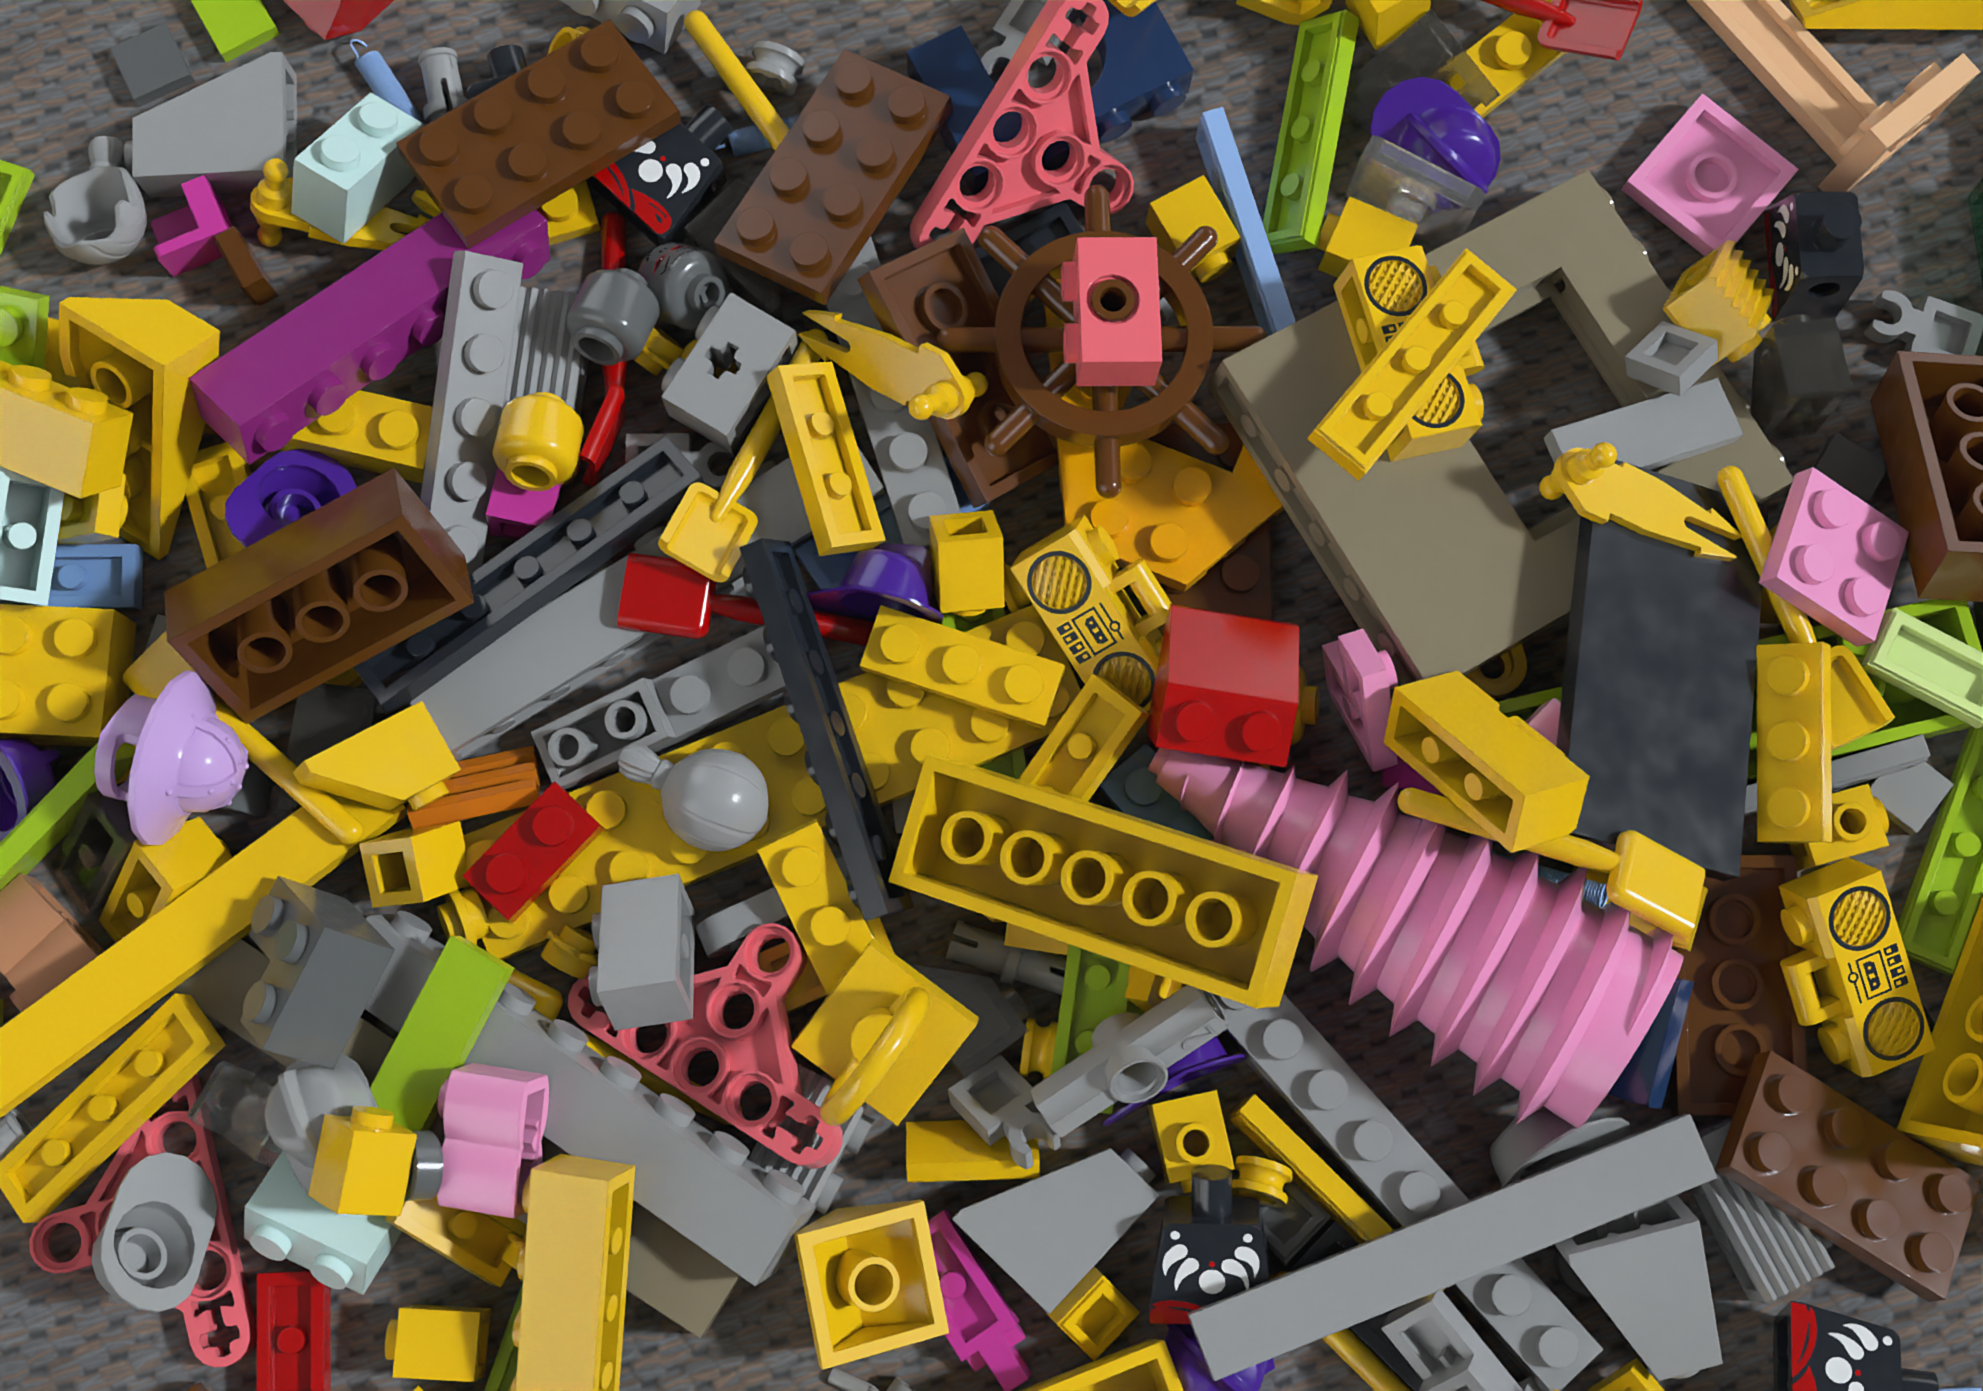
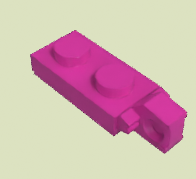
(976, 1312)

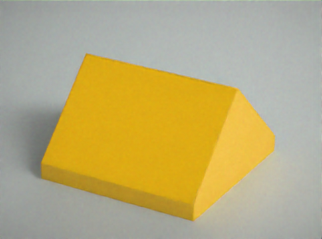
(870, 1280)

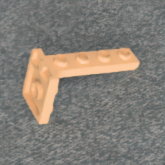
(1823, 94)

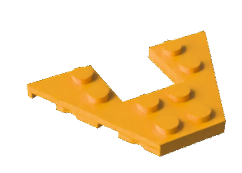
(1170, 505)

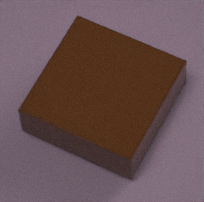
(245, 266)

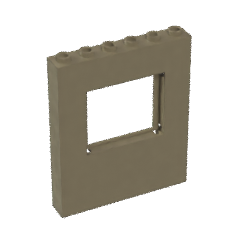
(1431, 541)

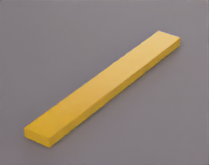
(169, 948)

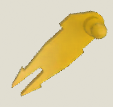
(272, 208)
(907, 374)
(1634, 500)

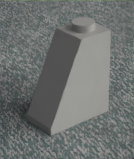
(218, 131)
(1061, 1222)
(1653, 1285)

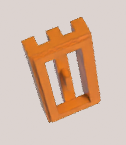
(484, 787)

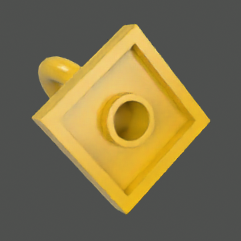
(882, 1036)

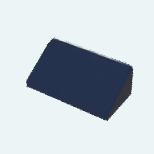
(1649, 1069)

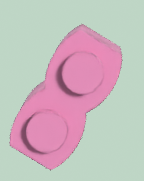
(491, 1136)

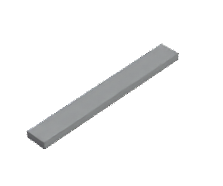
(1451, 1246)

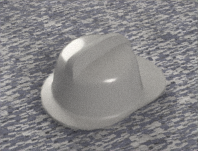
(299, 1103)
(1547, 1141)
(156, 1233)

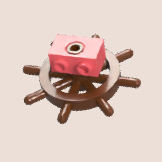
(1107, 341)

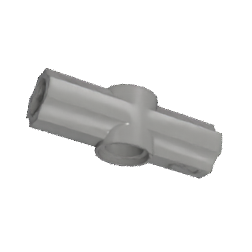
(1129, 1058)

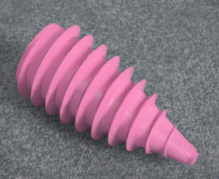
(1449, 931)

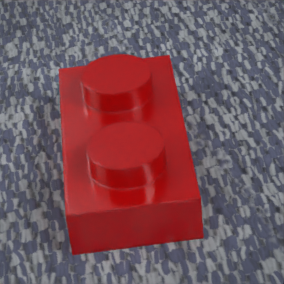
(533, 852)
(293, 1332)

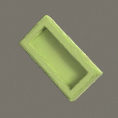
(1928, 666)

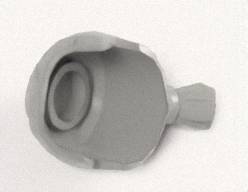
(98, 212)
(707, 798)

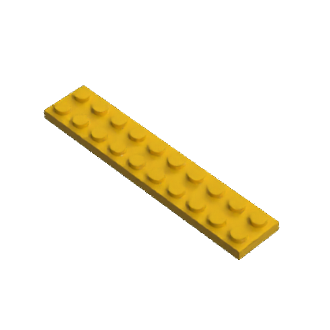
(894, 731)

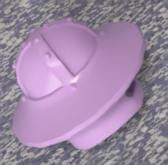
(180, 760)

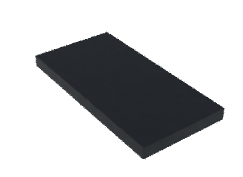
(1662, 686)

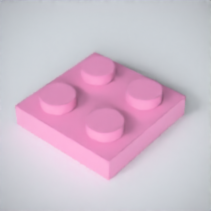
(1709, 177)
(1834, 557)

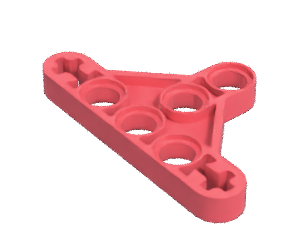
(1048, 114)
(745, 1055)
(93, 1215)

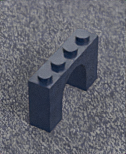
(1139, 75)

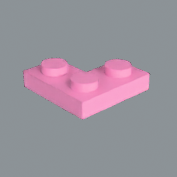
(1360, 689)

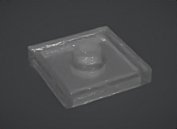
(1415, 191)

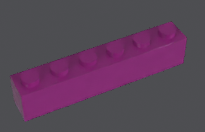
(347, 335)

